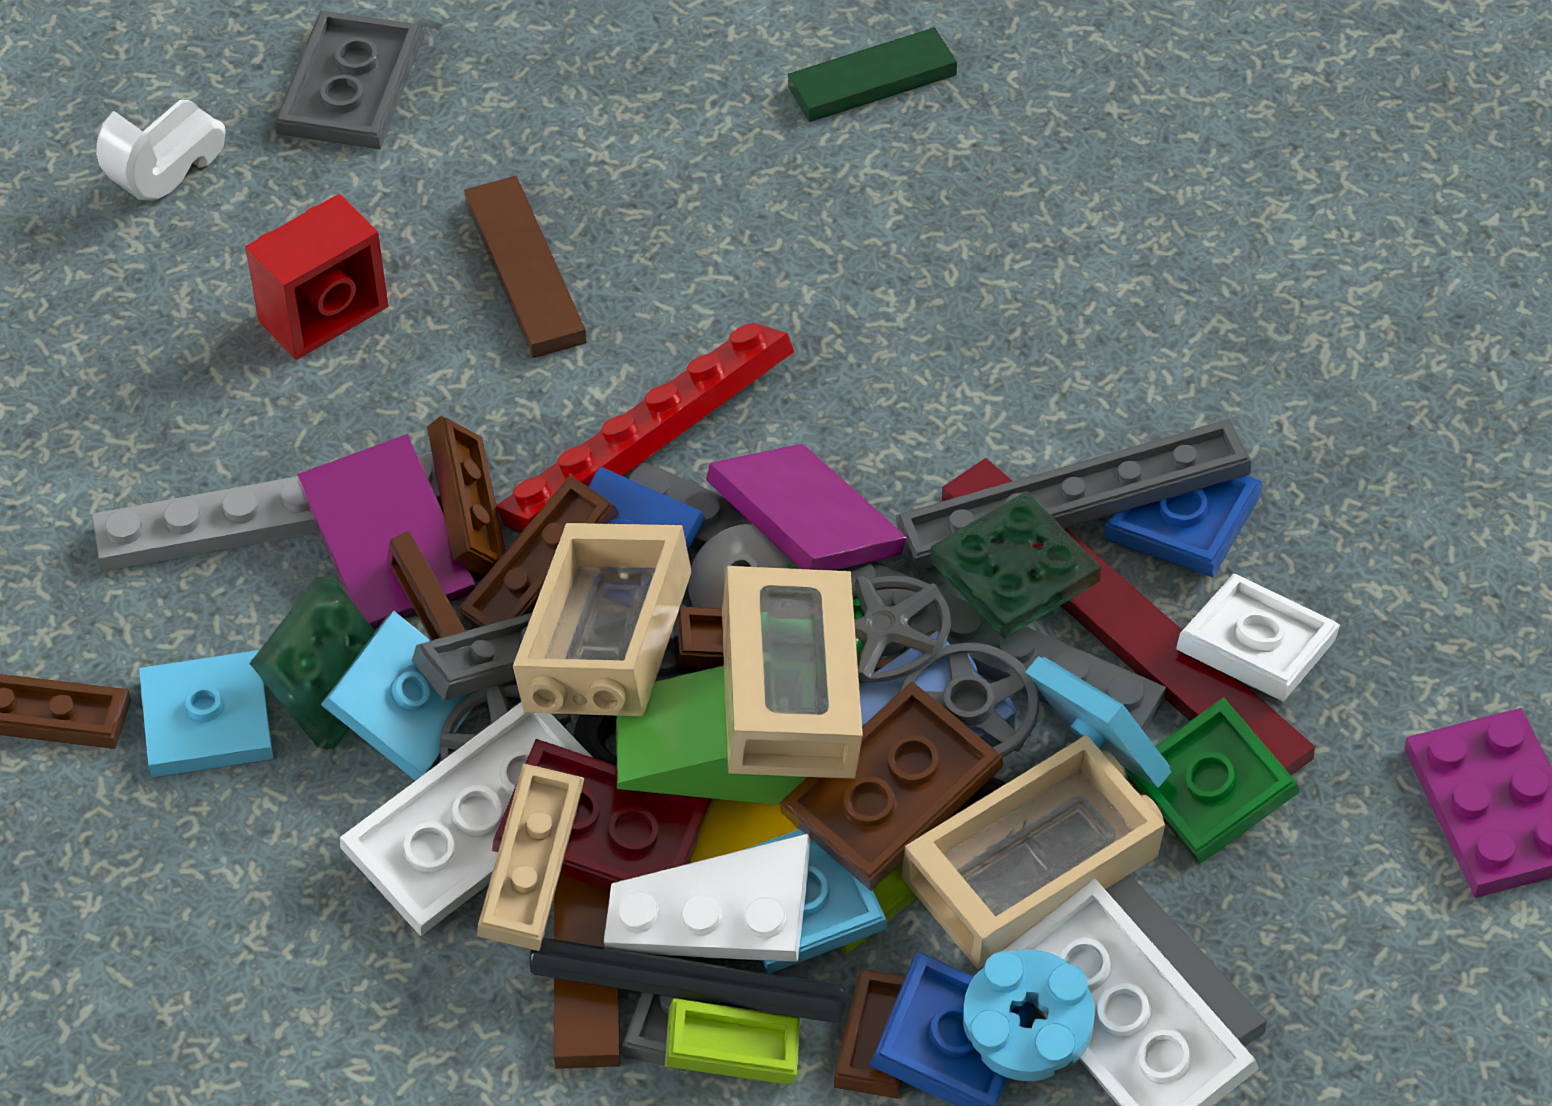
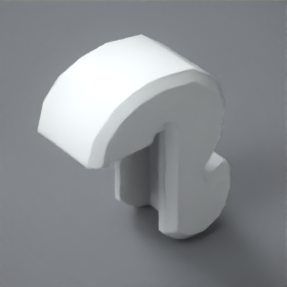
(159, 157)

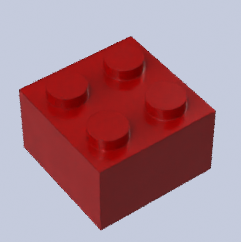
(317, 276)

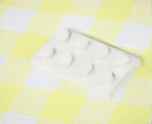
(437, 835)
(1150, 1028)

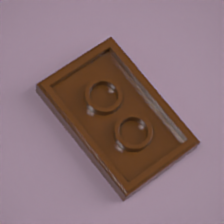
(909, 778)

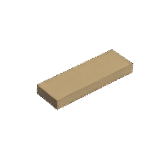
(530, 857)

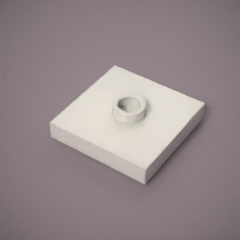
(1258, 637)

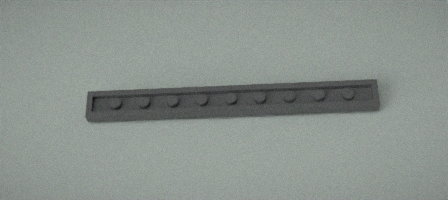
(1135, 692)

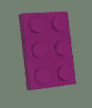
(1489, 798)

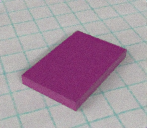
(366, 503)
(805, 508)

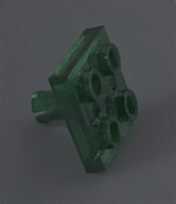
(1022, 579)
(295, 662)

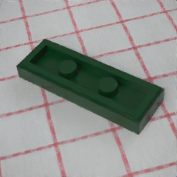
(872, 74)

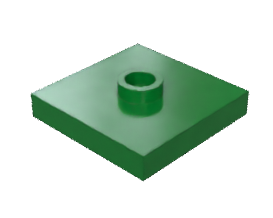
(1217, 781)

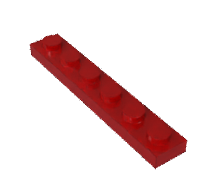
(657, 419)

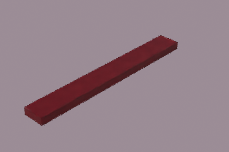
(1148, 644)

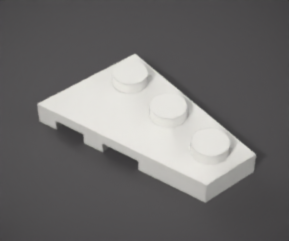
(716, 907)

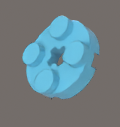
(1028, 977)

